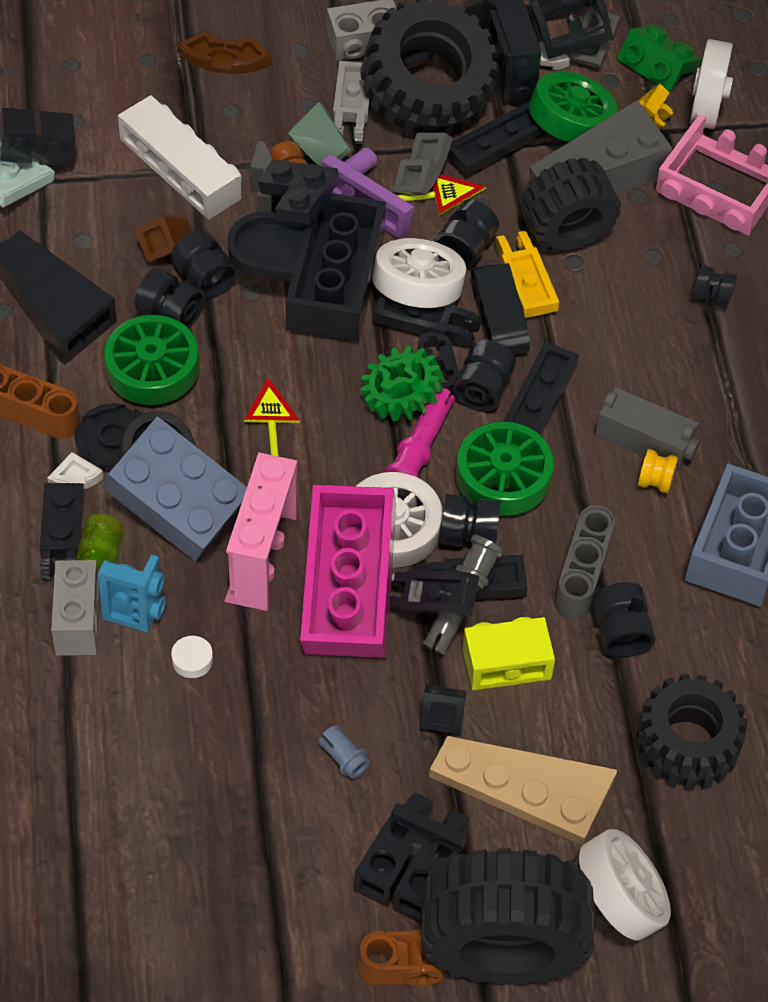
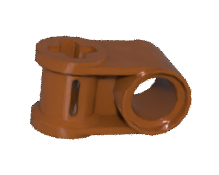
(404, 956)

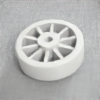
(712, 82)
(419, 273)
(415, 526)
(625, 884)

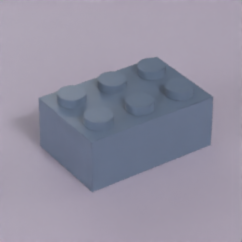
(175, 488)
(734, 538)

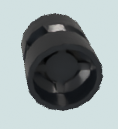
(469, 230)
(204, 263)
(166, 296)
(484, 375)
(466, 519)
(623, 620)

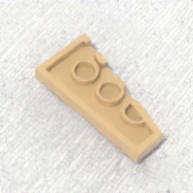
(532, 786)

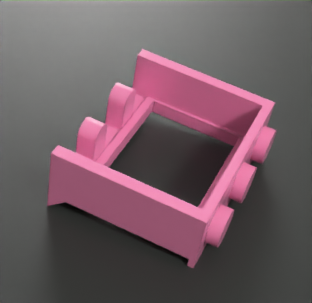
(704, 199)
(268, 497)

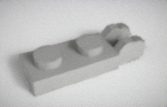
(350, 99)

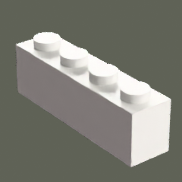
(180, 157)

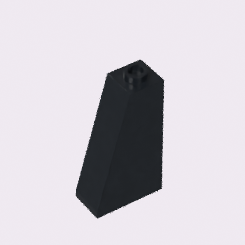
(55, 297)

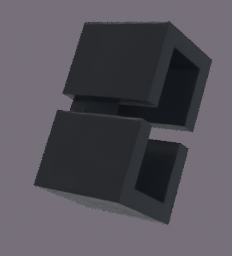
(20, 142)

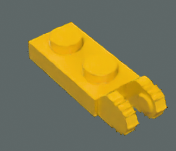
(529, 274)

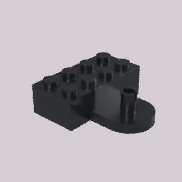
(324, 261)

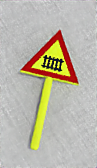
(448, 193)
(271, 409)

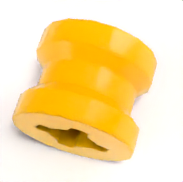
(657, 471)

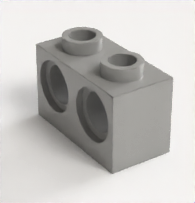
(352, 25)
(75, 607)

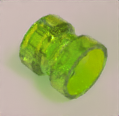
(100, 540)

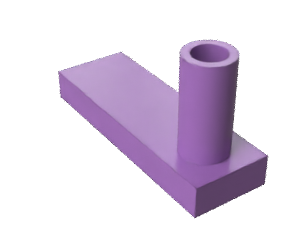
(355, 184)

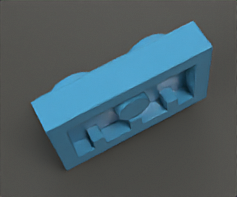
(132, 595)

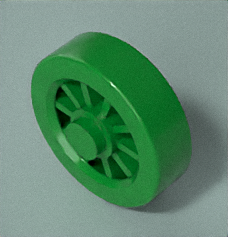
(570, 104)
(149, 350)
(506, 458)

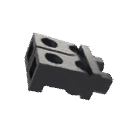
(410, 841)

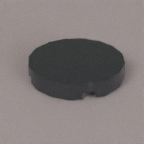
(101, 432)

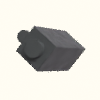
(644, 426)

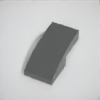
(596, 54)
(259, 164)
(425, 164)

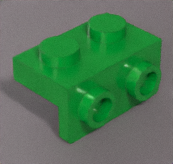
(657, 56)

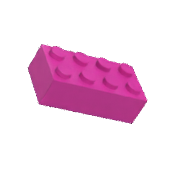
(349, 571)

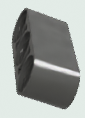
(582, 577)

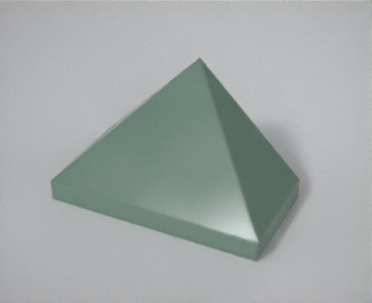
(319, 135)

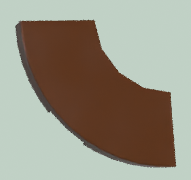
(224, 55)

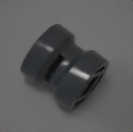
(722, 287)

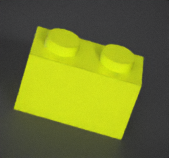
(508, 653)

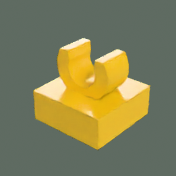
(654, 105)

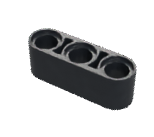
(500, 307)

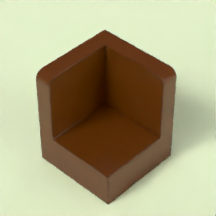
(161, 235)

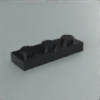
(494, 140)
(543, 387)

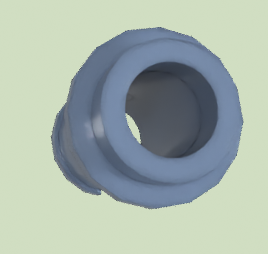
(345, 752)

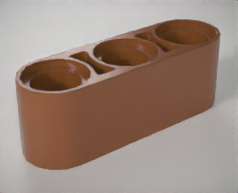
(37, 404)

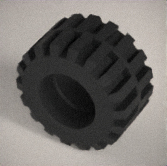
(570, 205)
(699, 704)

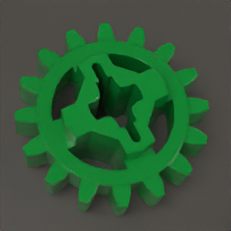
(402, 383)

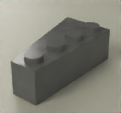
(624, 145)

